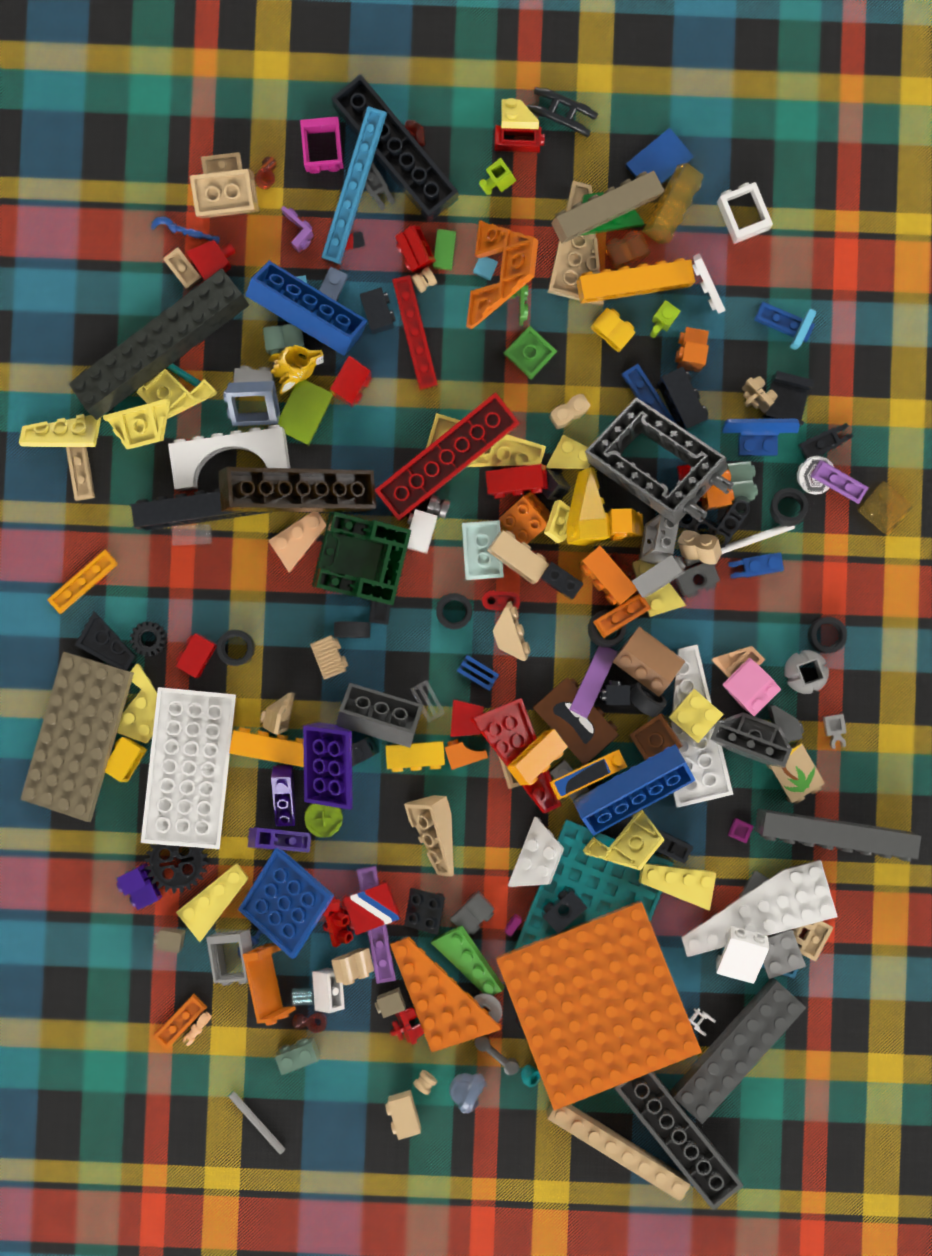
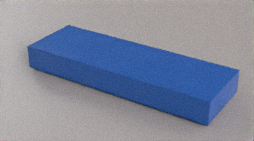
(780, 320)

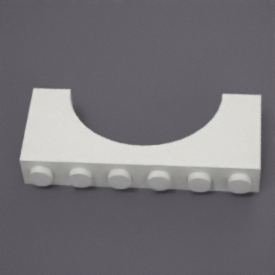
(190, 456)

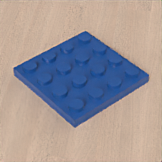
(286, 902)

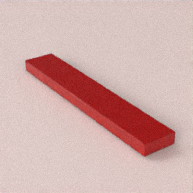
(415, 332)

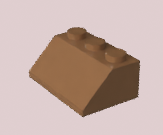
(648, 661)

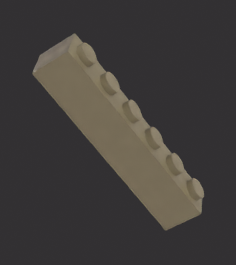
(607, 206)

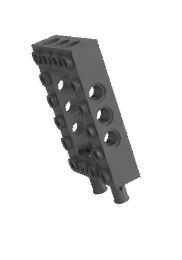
(705, 462)

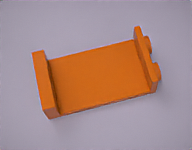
(264, 984)

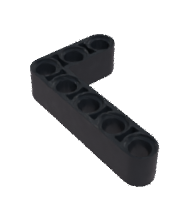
(721, 527)

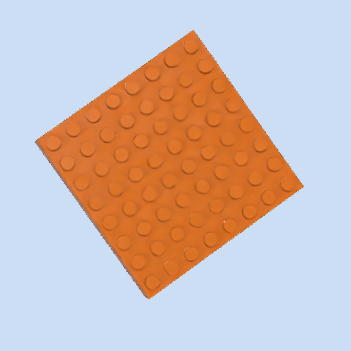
(598, 1005)

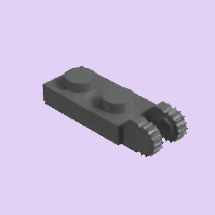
(376, 185)

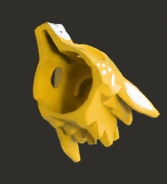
(294, 368)

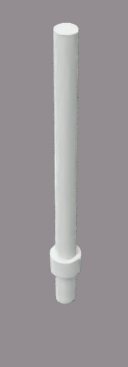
(747, 541)

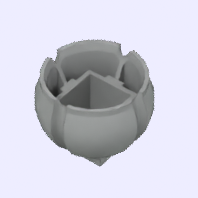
(795, 677)

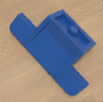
(759, 436)

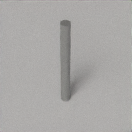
(256, 1122)

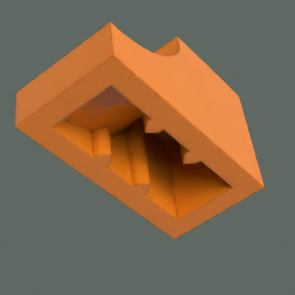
(461, 755)

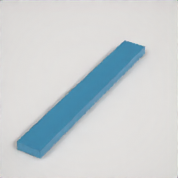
(354, 184)

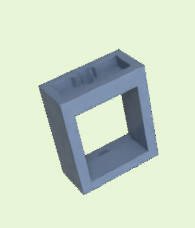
(260, 388)

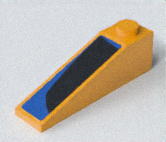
(588, 774)

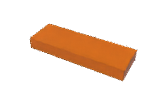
(621, 615)
(179, 1021)

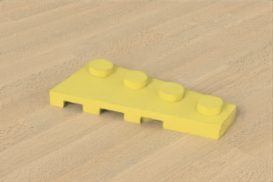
(209, 904)

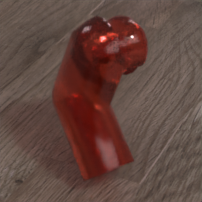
(417, 130)
(623, 564)

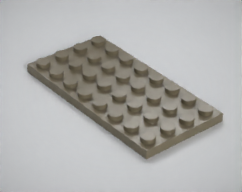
(77, 736)

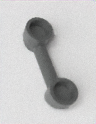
(510, 1065)

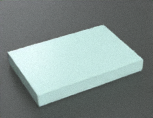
(476, 541)

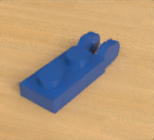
(758, 565)

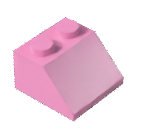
(751, 687)

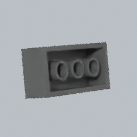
(379, 715)

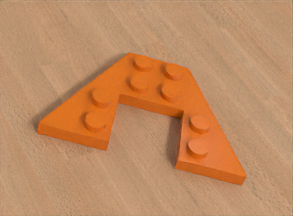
(516, 268)

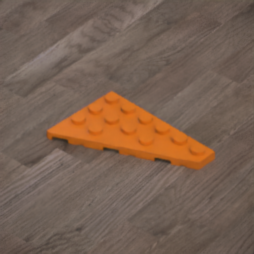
(442, 1006)

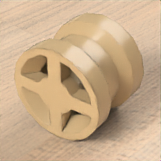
(425, 1082)

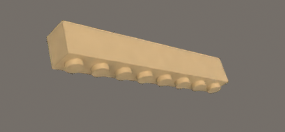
(620, 1150)

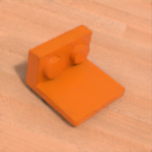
(526, 518)

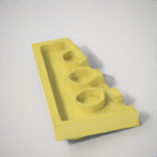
(63, 433)
(684, 883)

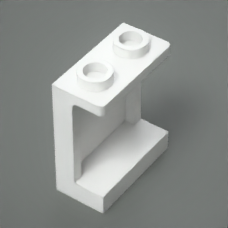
(743, 955)

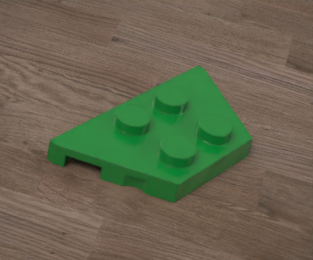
(626, 221)

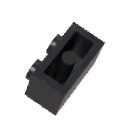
(615, 693)

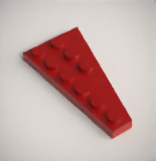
(509, 734)

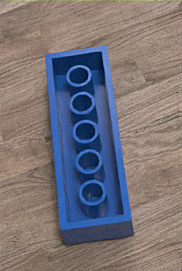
(306, 308)
(634, 790)

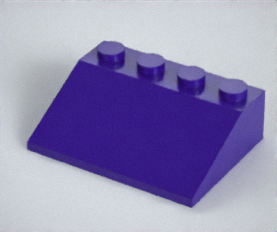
(327, 765)

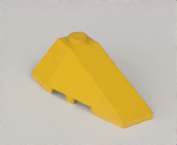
(587, 518)

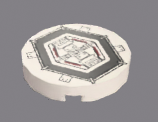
(804, 472)

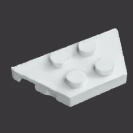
(537, 858)

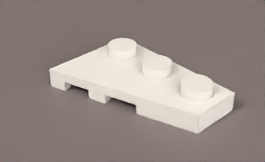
(707, 284)

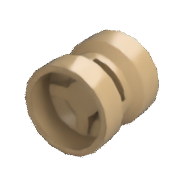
(420, 282)

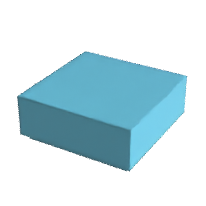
(485, 267)

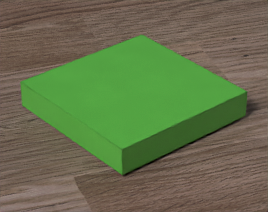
(530, 352)

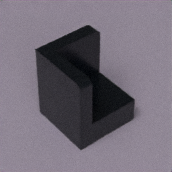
(557, 486)

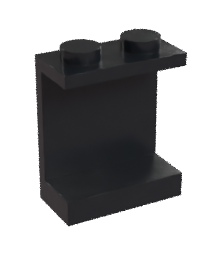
(791, 398)

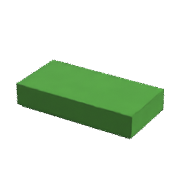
(444, 249)

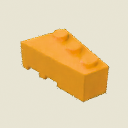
(625, 524)

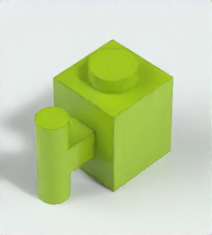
(499, 176)
(664, 318)

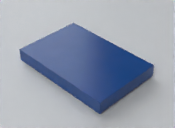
(661, 156)

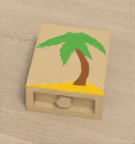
(799, 775)

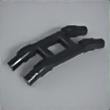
(568, 120)

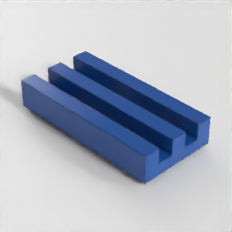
(464, 664)

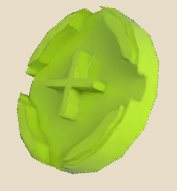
(323, 820)

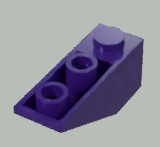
(283, 795)

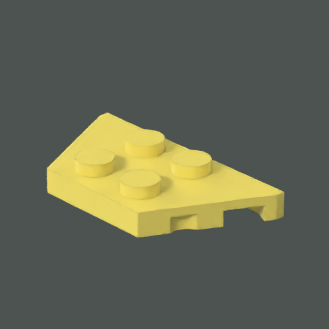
(140, 424)

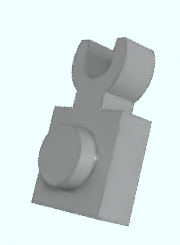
(834, 727)

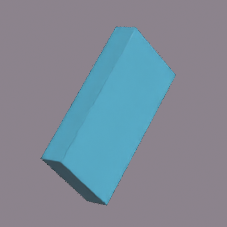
(803, 329)

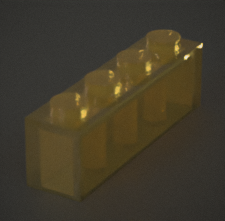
(673, 204)

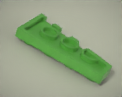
(467, 958)

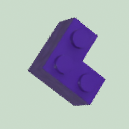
(139, 887)

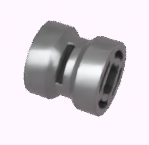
(438, 506)

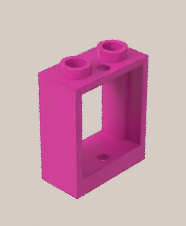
(321, 125)

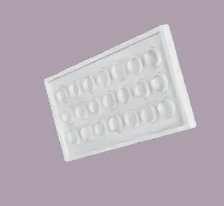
(188, 768)

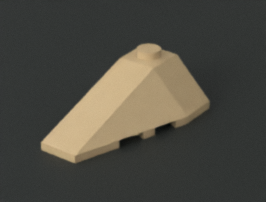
(277, 715)
(434, 824)

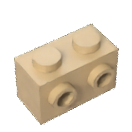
(404, 1115)

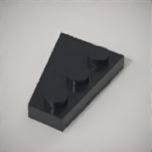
(105, 643)

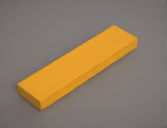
(82, 581)

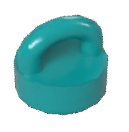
(530, 1075)

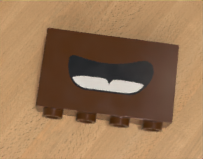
(581, 735)

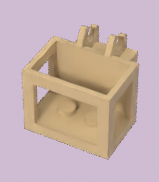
(223, 187)

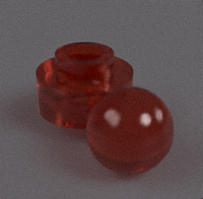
(269, 164)
(300, 1021)

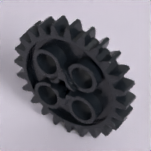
(180, 878)

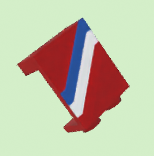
(371, 908)

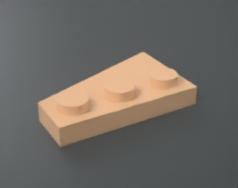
(296, 540)

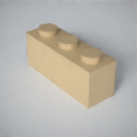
(518, 556)

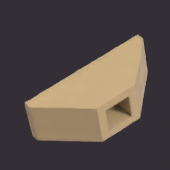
(510, 634)

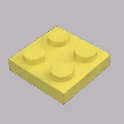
(695, 715)

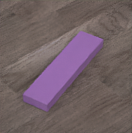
(593, 681)

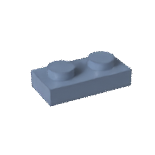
(333, 283)

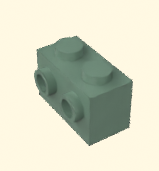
(297, 1055)

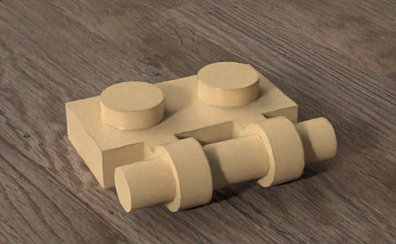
(814, 939)

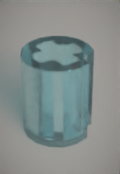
(302, 996)

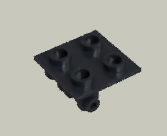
(424, 911)

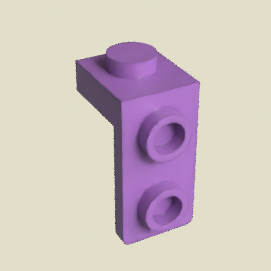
(303, 239)

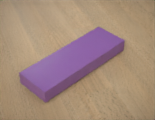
(839, 481)

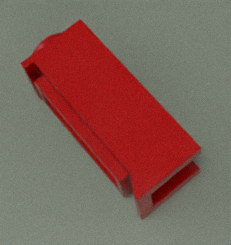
(518, 145)

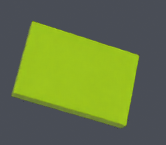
(304, 411)

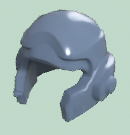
(465, 1091)

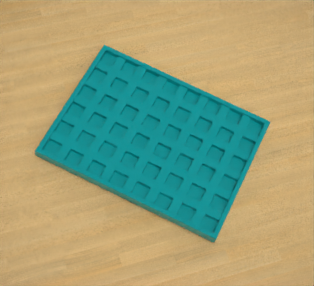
(597, 883)

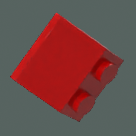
(351, 382)

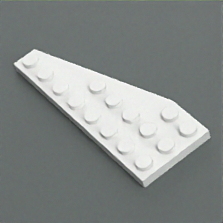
(703, 758)
(779, 904)

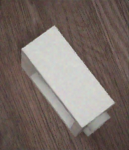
(749, 231)

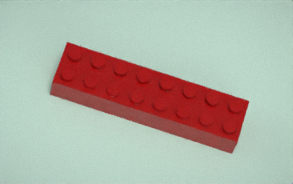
(447, 456)

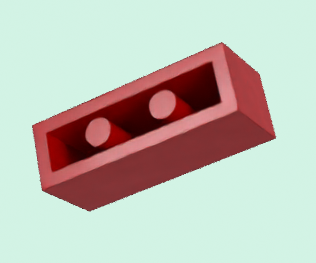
(517, 480)

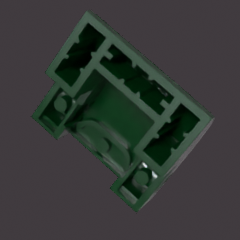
(361, 558)

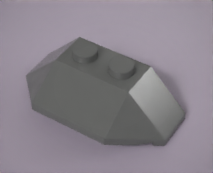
(753, 739)

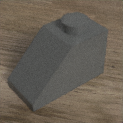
(790, 725)

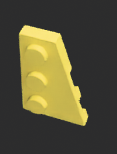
(663, 599)

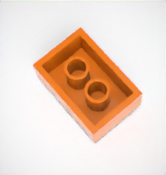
(607, 576)

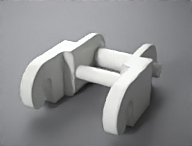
(704, 1015)

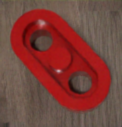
(500, 600)

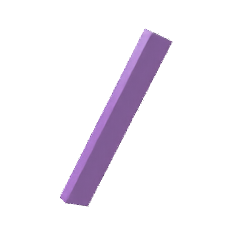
(378, 937)

